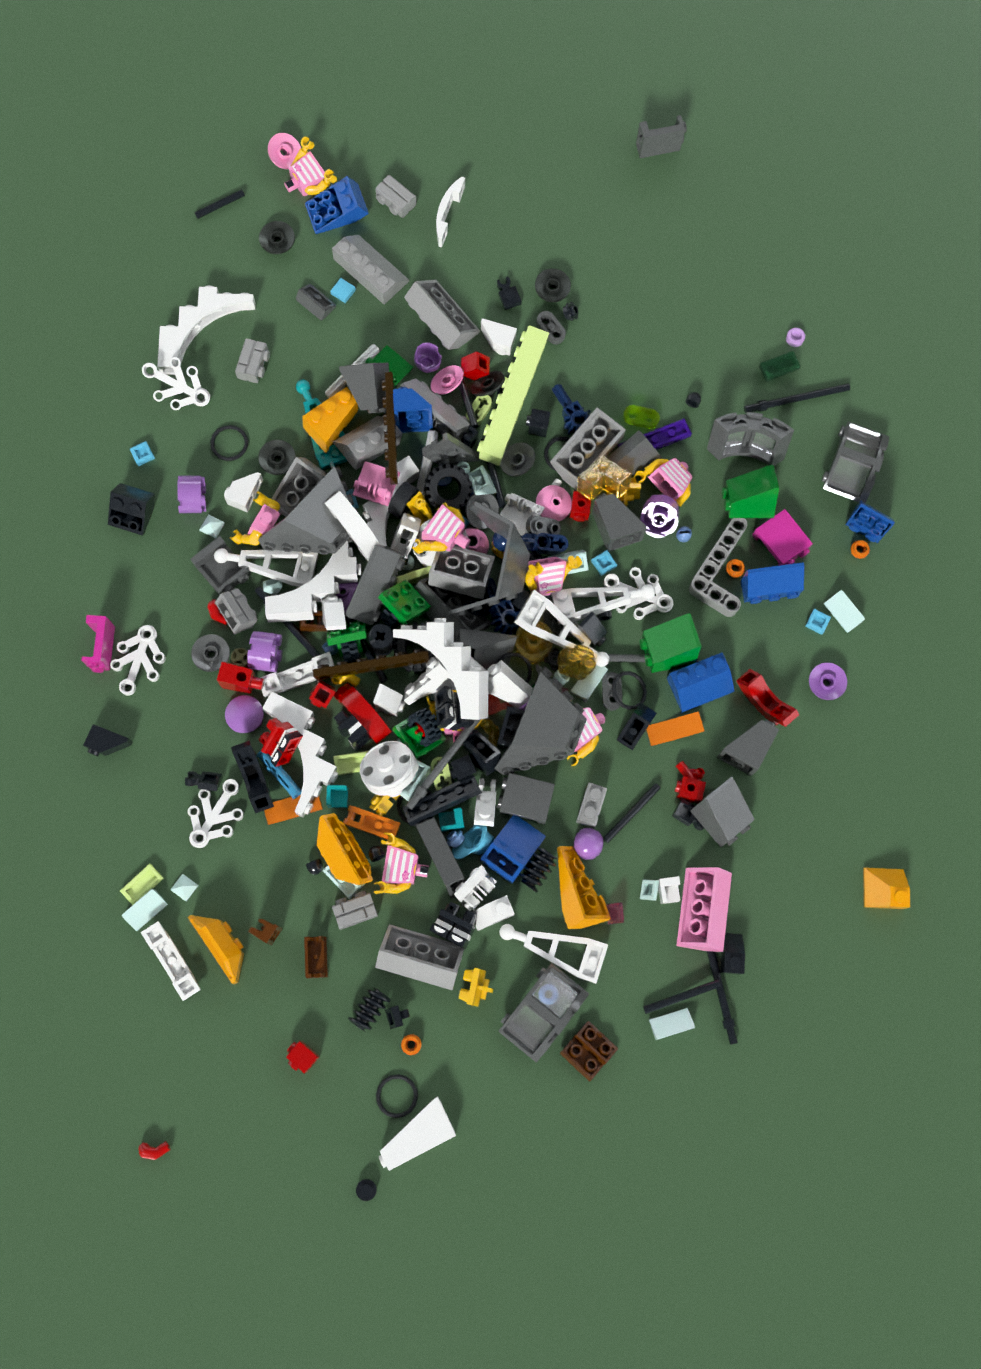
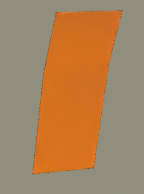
(675, 728)
(285, 809)

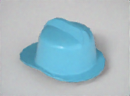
(476, 842)

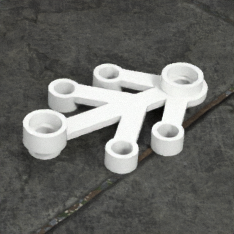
(179, 385)
(660, 596)
(138, 657)
(212, 816)

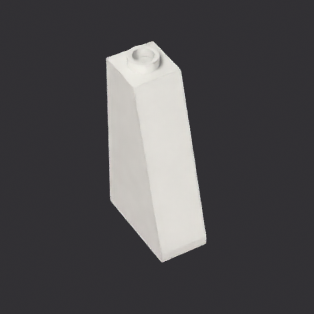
(421, 1134)

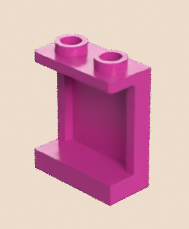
(783, 538)
(103, 643)

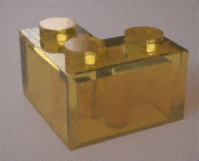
(605, 476)

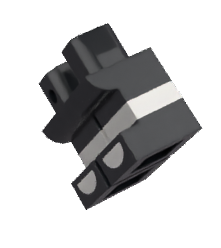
(448, 710)
(351, 727)
(452, 927)

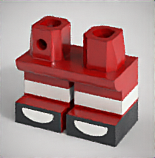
(280, 742)

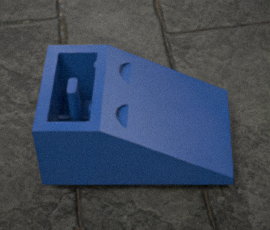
(336, 206)
(869, 522)
(512, 848)

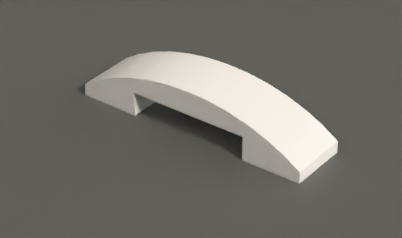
(454, 193)
(353, 523)
(295, 676)
(171, 960)

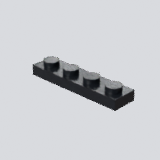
(442, 800)

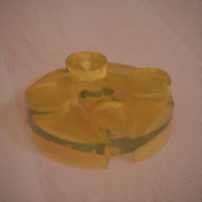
(576, 670)

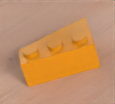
(330, 418)

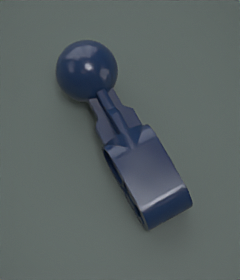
(530, 542)

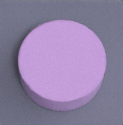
(795, 337)

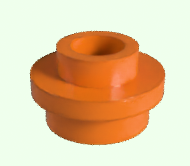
(860, 544)
(737, 563)
(404, 1044)

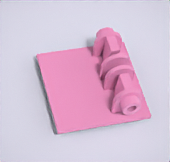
(373, 484)

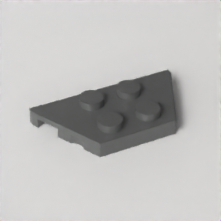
(449, 451)

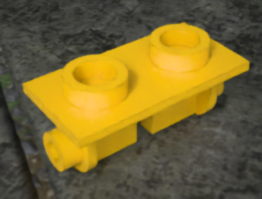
(420, 508)
(381, 803)

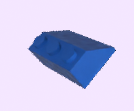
(411, 411)
(773, 583)
(701, 682)

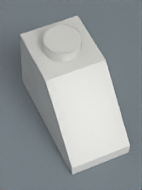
(499, 336)
(243, 491)
(333, 613)
(389, 701)
(493, 913)

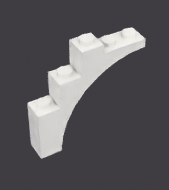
(192, 319)
(378, 513)
(302, 602)
(469, 680)
(501, 683)
(311, 746)

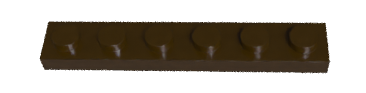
(390, 434)
(363, 665)

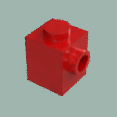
(475, 365)
(580, 507)
(322, 694)
(690, 789)
(301, 1056)

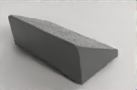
(315, 301)

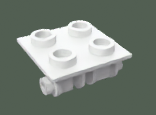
(519, 510)
(477, 879)

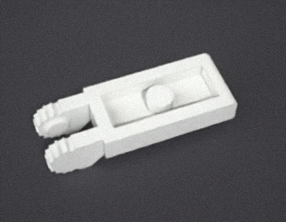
(485, 805)

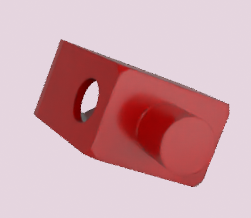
(231, 678)

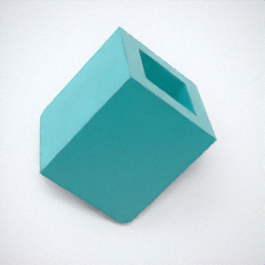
(337, 796)
(451, 820)

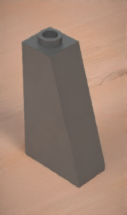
(441, 855)

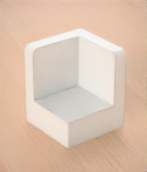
(669, 890)

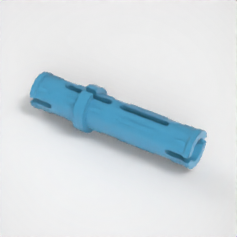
(281, 775)

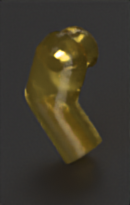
(491, 729)

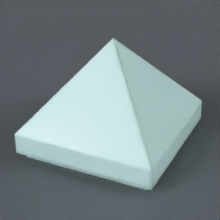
(212, 526)
(272, 586)
(184, 887)
(649, 890)

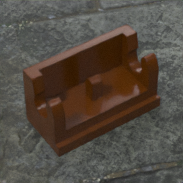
(269, 933)
(316, 957)

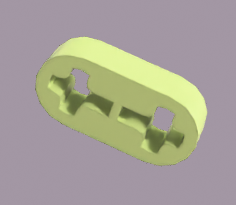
(484, 410)
(446, 774)

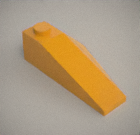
(578, 898)

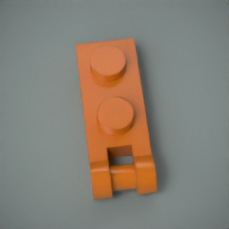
(371, 822)

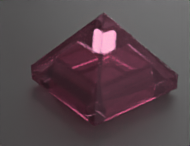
(616, 913)

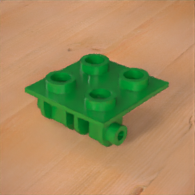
(397, 364)

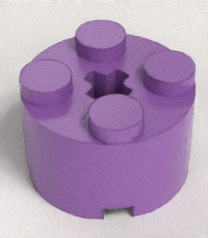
(190, 494)
(664, 506)
(264, 651)

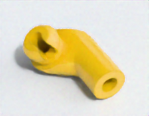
(352, 679)

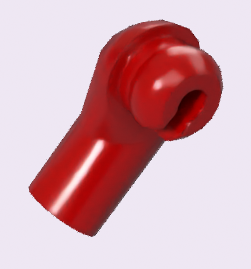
(215, 613)
(696, 774)
(152, 1153)

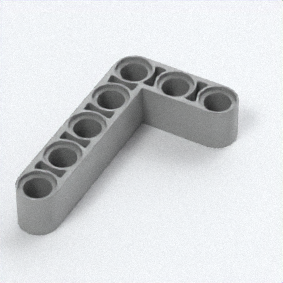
(715, 565)

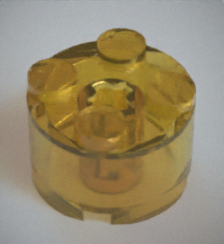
(533, 652)

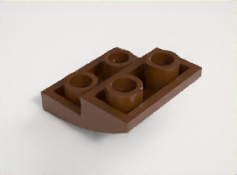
(588, 1051)

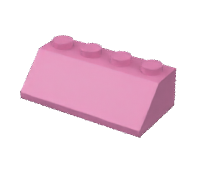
(704, 909)

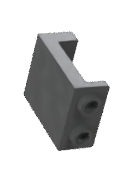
(660, 140)
(221, 576)
(526, 797)

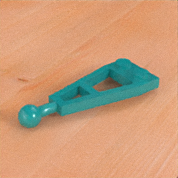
(333, 454)

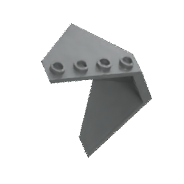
(311, 524)
(514, 560)
(547, 728)

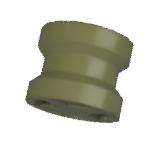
(238, 655)

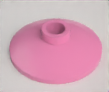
(286, 143)
(447, 379)
(546, 497)

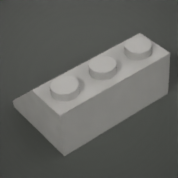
(365, 442)
(461, 571)

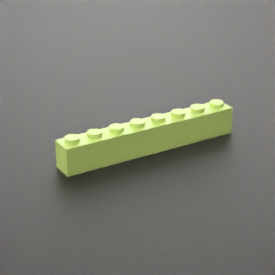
(513, 396)

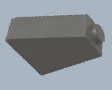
(635, 454)

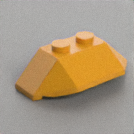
(342, 851)
(221, 944)

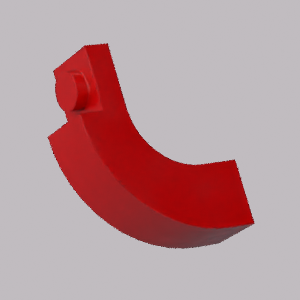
(765, 700)
(363, 712)

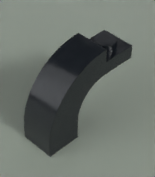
(253, 776)

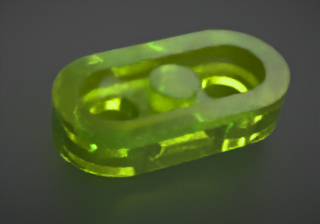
(641, 415)

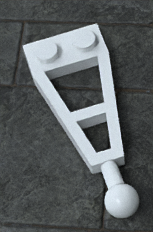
(303, 571)
(564, 602)
(531, 614)
(591, 961)

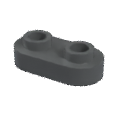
(553, 327)
(545, 525)
(607, 691)

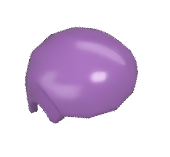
(427, 357)
(588, 843)

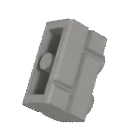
(395, 196)
(252, 361)
(236, 611)
(591, 805)
(354, 910)

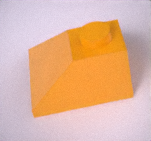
(886, 888)

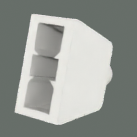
(408, 530)

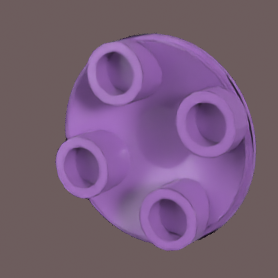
(244, 714)

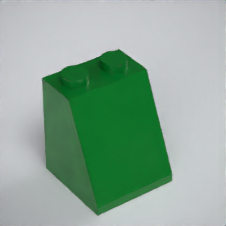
(752, 494)
(671, 644)

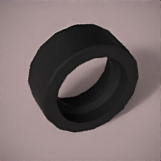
(399, 501)

